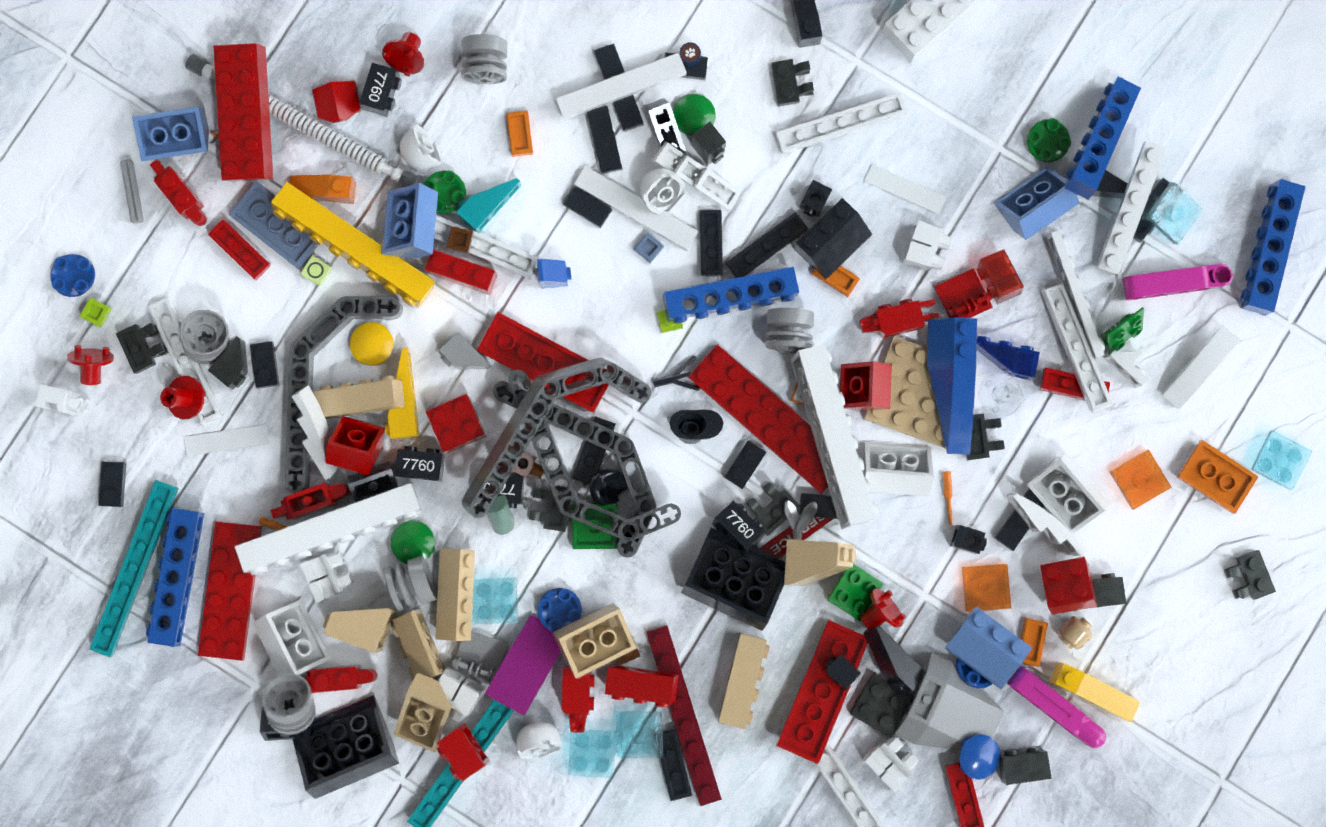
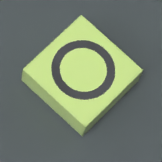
(316, 270)

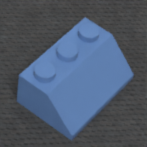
(172, 133)
(1036, 203)
(410, 221)
(988, 647)

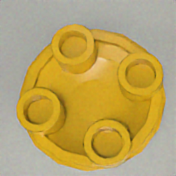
(371, 343)

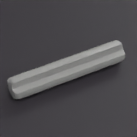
(131, 191)

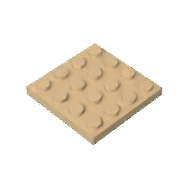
(912, 397)

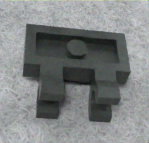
(785, 81)
(136, 348)
(979, 444)
(773, 514)
(553, 518)
(1255, 575)

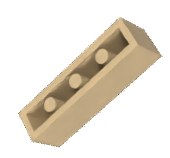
(360, 398)
(455, 595)
(742, 681)

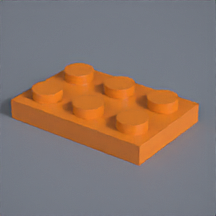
(1217, 476)

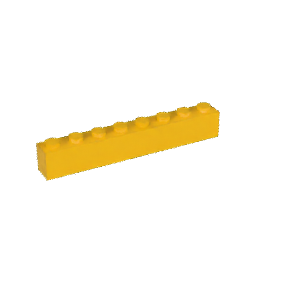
(352, 245)

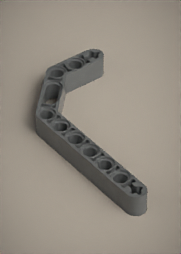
(307, 362)
(534, 419)
(612, 446)
(570, 492)

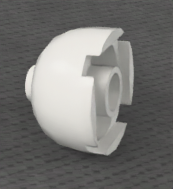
(418, 151)
(662, 190)
(539, 739)

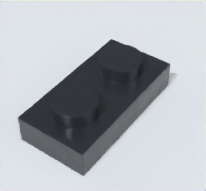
(264, 365)
(745, 464)
(112, 484)

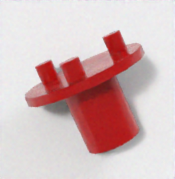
(404, 54)
(90, 363)
(184, 397)
(883, 611)

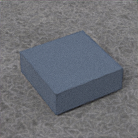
(648, 248)

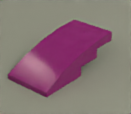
(525, 667)

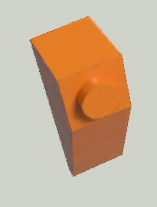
(326, 187)

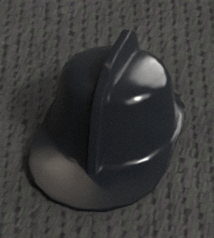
(695, 425)

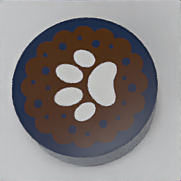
(690, 53)

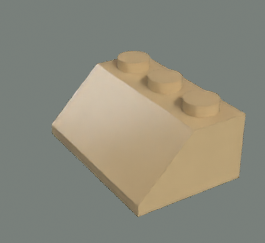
(594, 640)
(417, 644)
(423, 713)

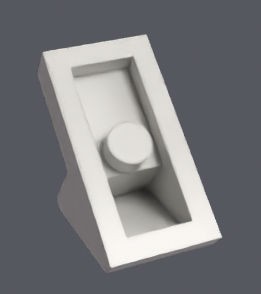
(1124, 362)

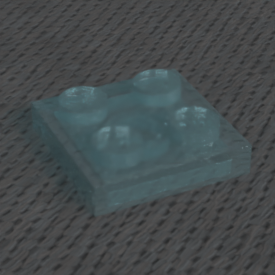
(1174, 213)
(1281, 460)
(495, 601)
(639, 734)
(592, 754)

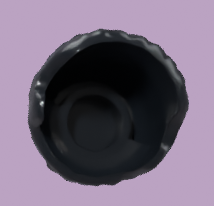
(607, 486)

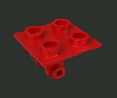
(964, 295)

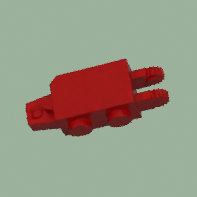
(179, 193)
(898, 319)
(310, 501)
(339, 678)
(577, 699)

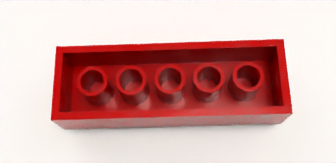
(243, 112)

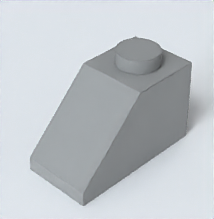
(461, 354)

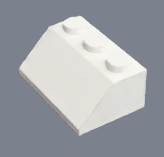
(898, 468)
(1068, 493)
(291, 639)

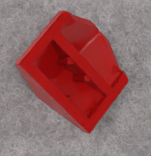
(336, 101)

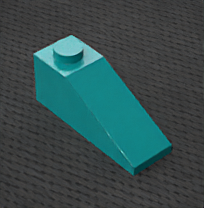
(483, 206)

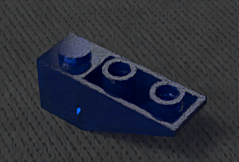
(1012, 360)

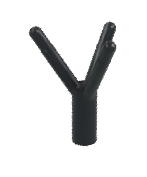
(673, 378)

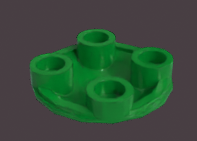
(693, 113)
(1048, 140)
(450, 190)
(412, 540)

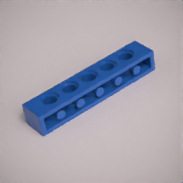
(1102, 138)
(1291, 195)
(783, 278)
(181, 588)

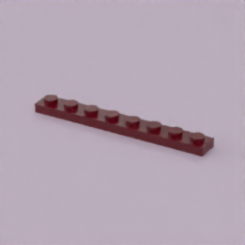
(685, 719)

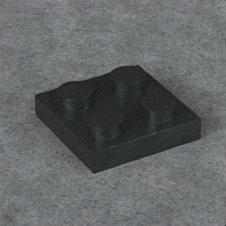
(880, 706)

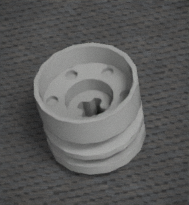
(484, 59)
(204, 324)
(790, 327)
(406, 585)
(288, 703)

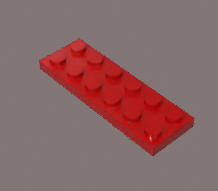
(535, 355)
(227, 594)
(819, 697)

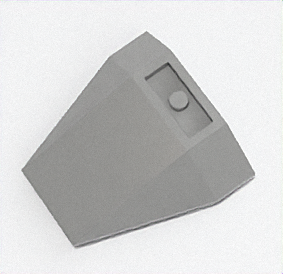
(947, 709)

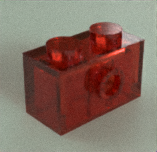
(1000, 276)

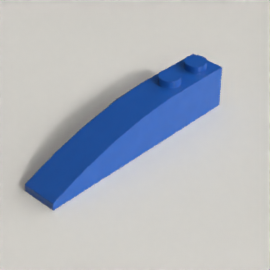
(953, 378)

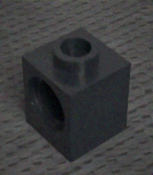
(819, 190)
(959, 535)
(841, 671)

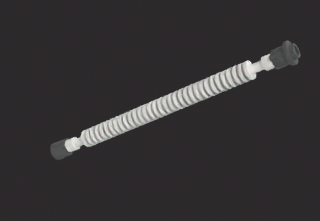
(318, 131)

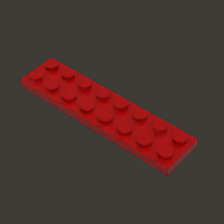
(761, 414)

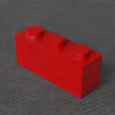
(461, 272)
(641, 685)

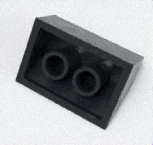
(833, 239)

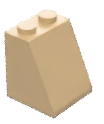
(816, 560)
(361, 627)

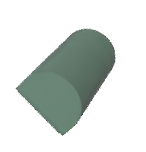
(501, 516)

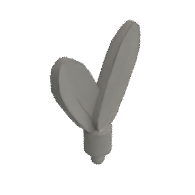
(800, 523)

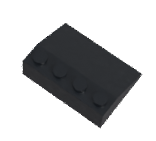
(735, 583)
(345, 748)

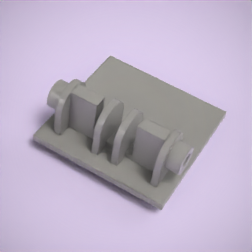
(479, 657)

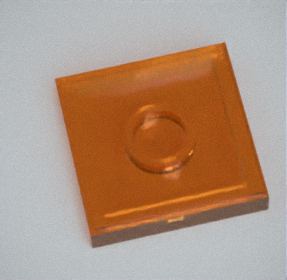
(1140, 479)
(986, 587)

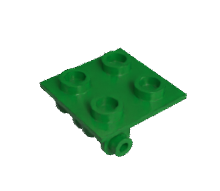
(1128, 327)
(854, 591)

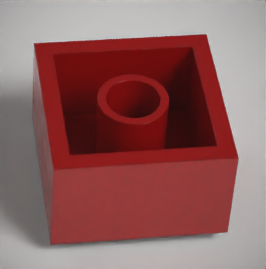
(866, 385)
(456, 424)
(355, 445)
(1068, 585)
(462, 753)

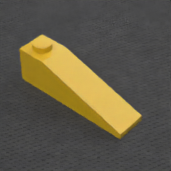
(404, 421)
(1094, 691)

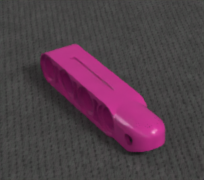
(1176, 281)
(1057, 708)

